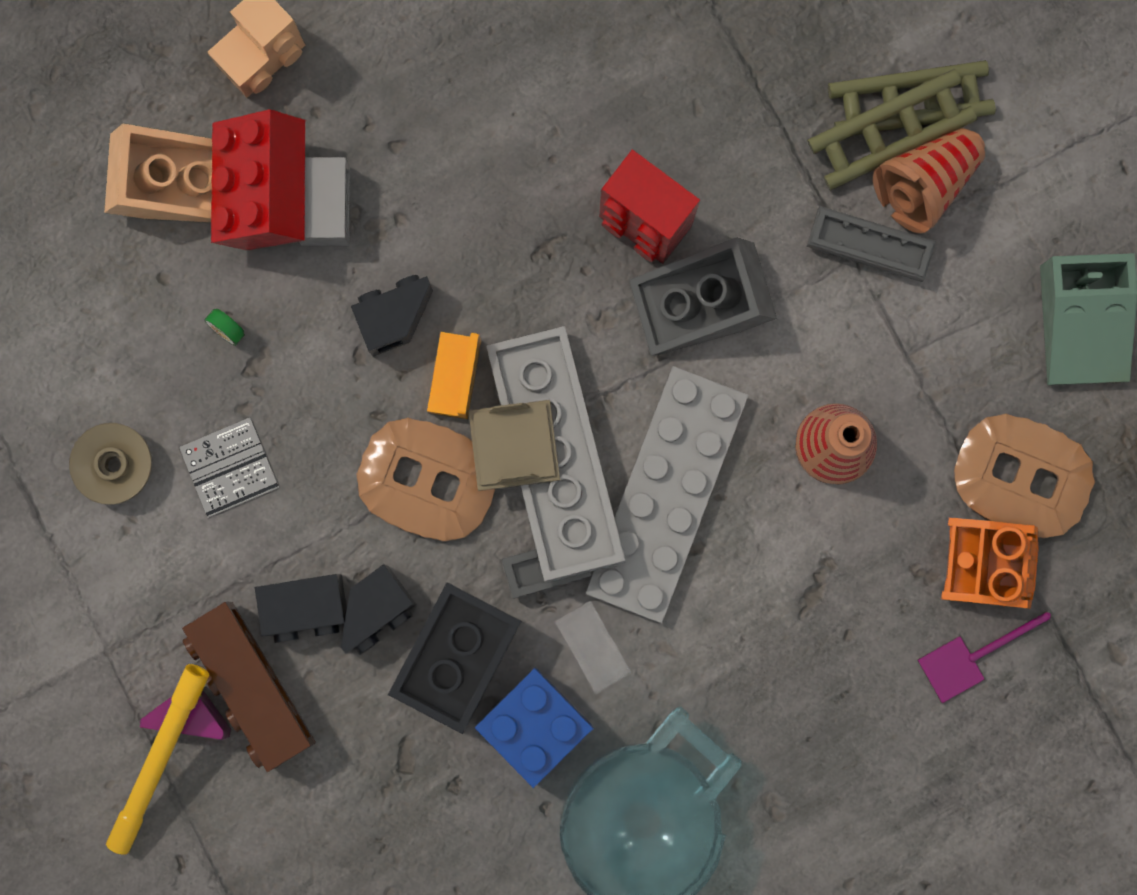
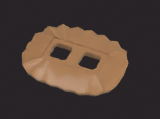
(1035, 448)
(415, 507)

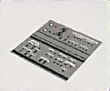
(228, 467)

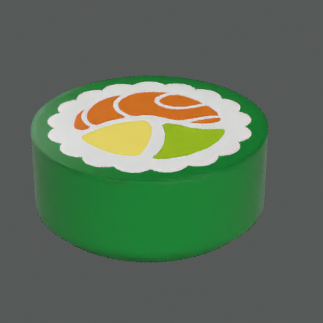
(224, 326)

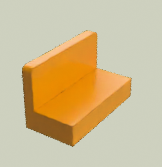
(454, 375)

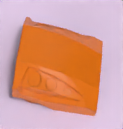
(991, 563)

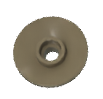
(91, 457)

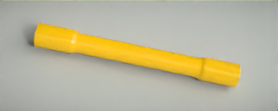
(182, 703)

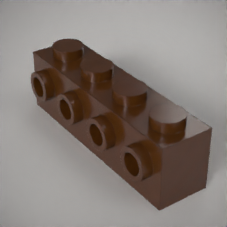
(248, 686)

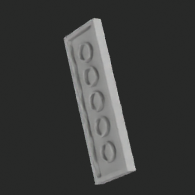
(669, 492)
(574, 515)

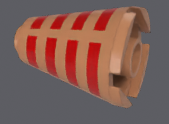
(928, 178)
(825, 451)

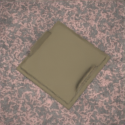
(514, 445)

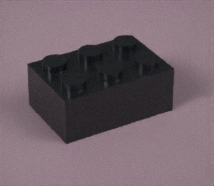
(455, 658)

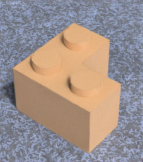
(257, 45)

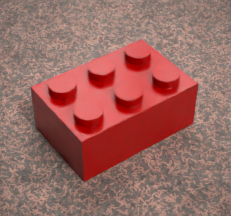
(258, 180)
(647, 208)

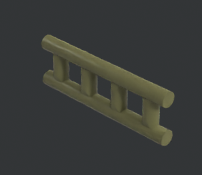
(891, 83)
(900, 105)

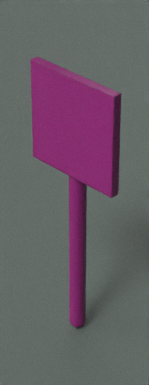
(954, 669)

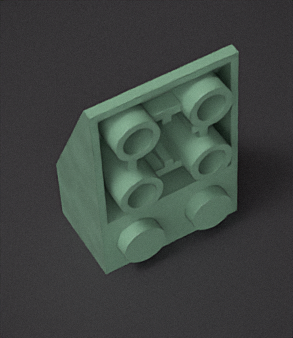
(1089, 317)

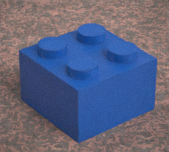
(534, 727)

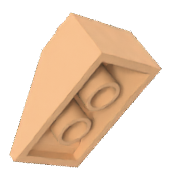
(159, 175)

